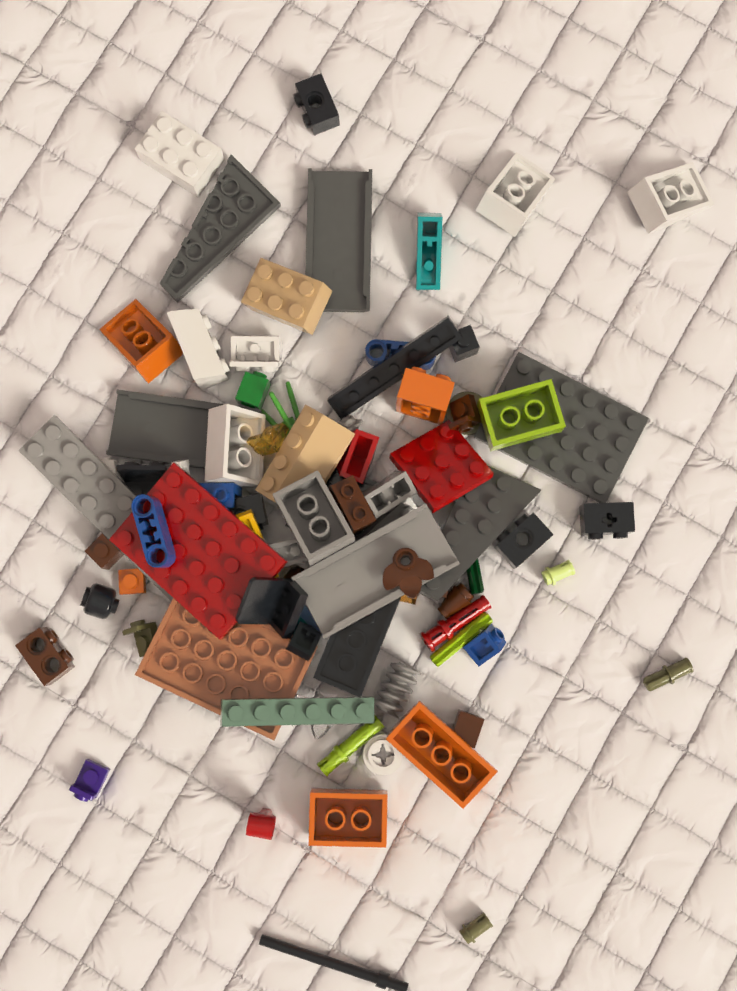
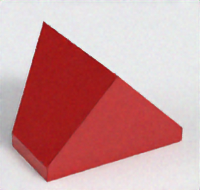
(358, 456)

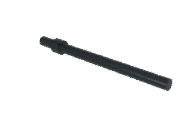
(381, 979)

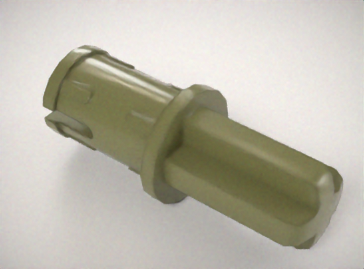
(668, 674)

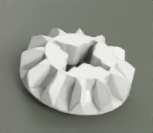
(374, 763)

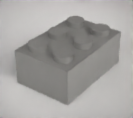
(314, 518)

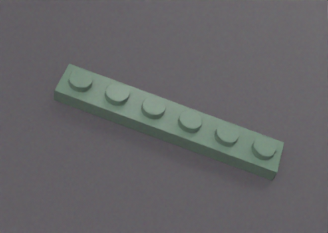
(296, 711)

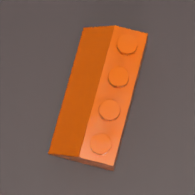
(441, 754)

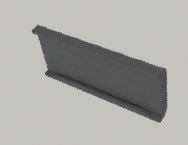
(340, 236)
(160, 428)

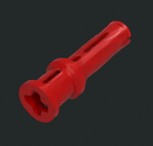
(446, 632)

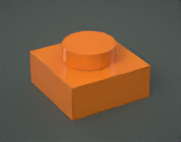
(131, 582)

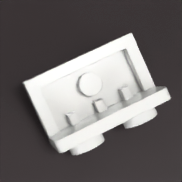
(255, 352)

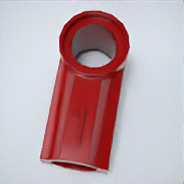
(261, 824)

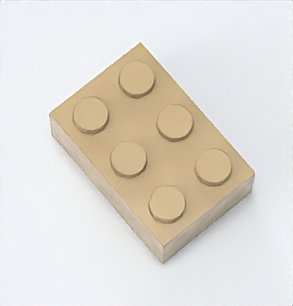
(286, 296)

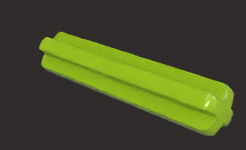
(461, 639)

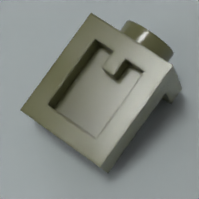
(143, 634)

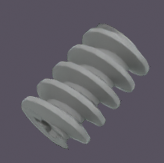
(396, 688)

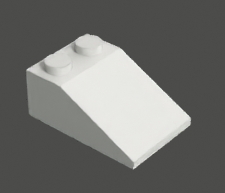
(515, 194)
(669, 197)

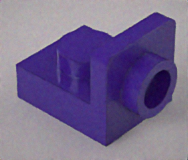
(89, 781)

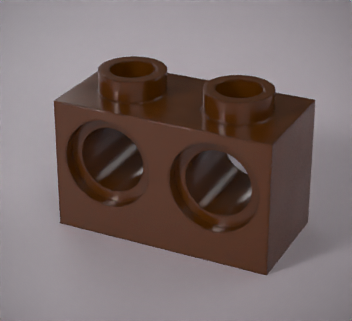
(352, 504)
(41, 660)

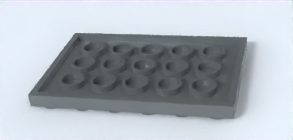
(590, 447)

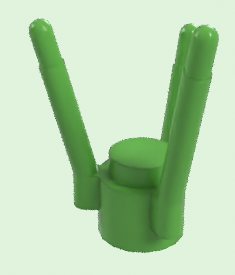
(289, 422)

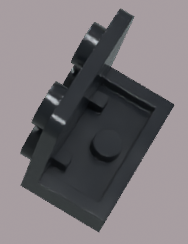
(273, 603)

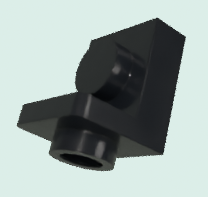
(304, 641)

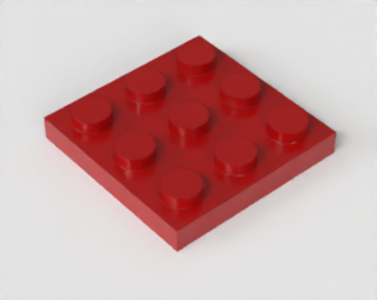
(441, 466)

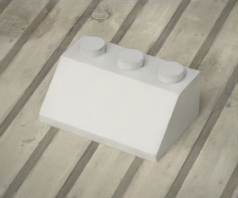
(199, 347)
(227, 451)

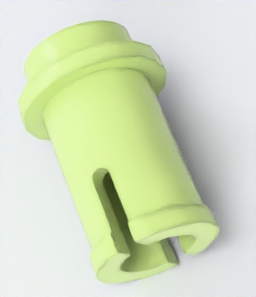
(558, 572)

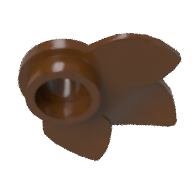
(408, 576)

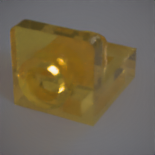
(269, 440)

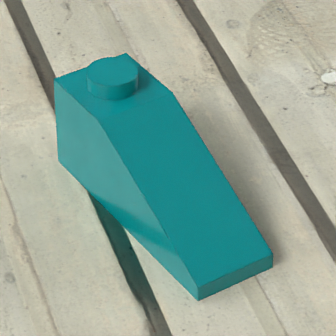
(429, 251)

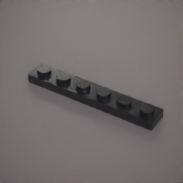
(392, 368)

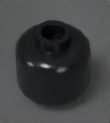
(99, 601)

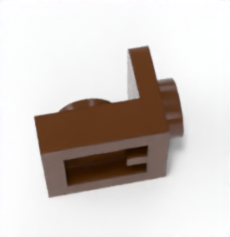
(464, 414)

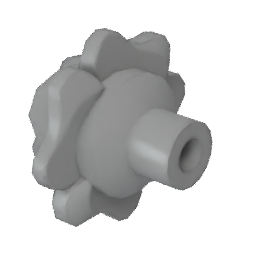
(350, 423)

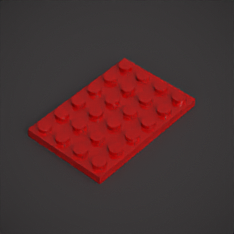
(212, 551)

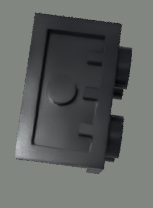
(141, 477)

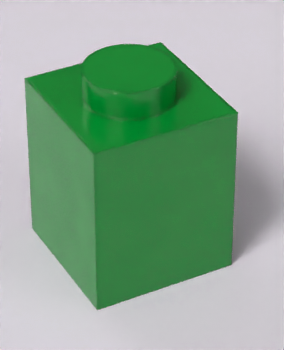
(253, 390)

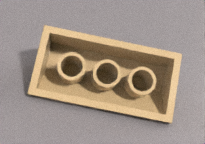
(310, 446)

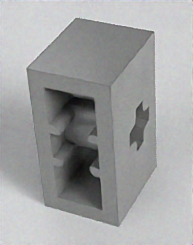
(389, 492)

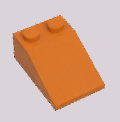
(142, 340)

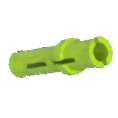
(349, 746)

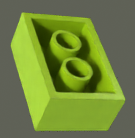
(521, 415)

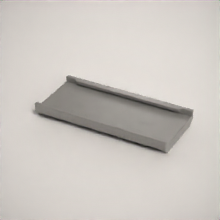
(351, 581)

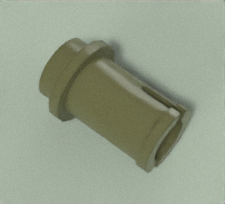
(475, 928)

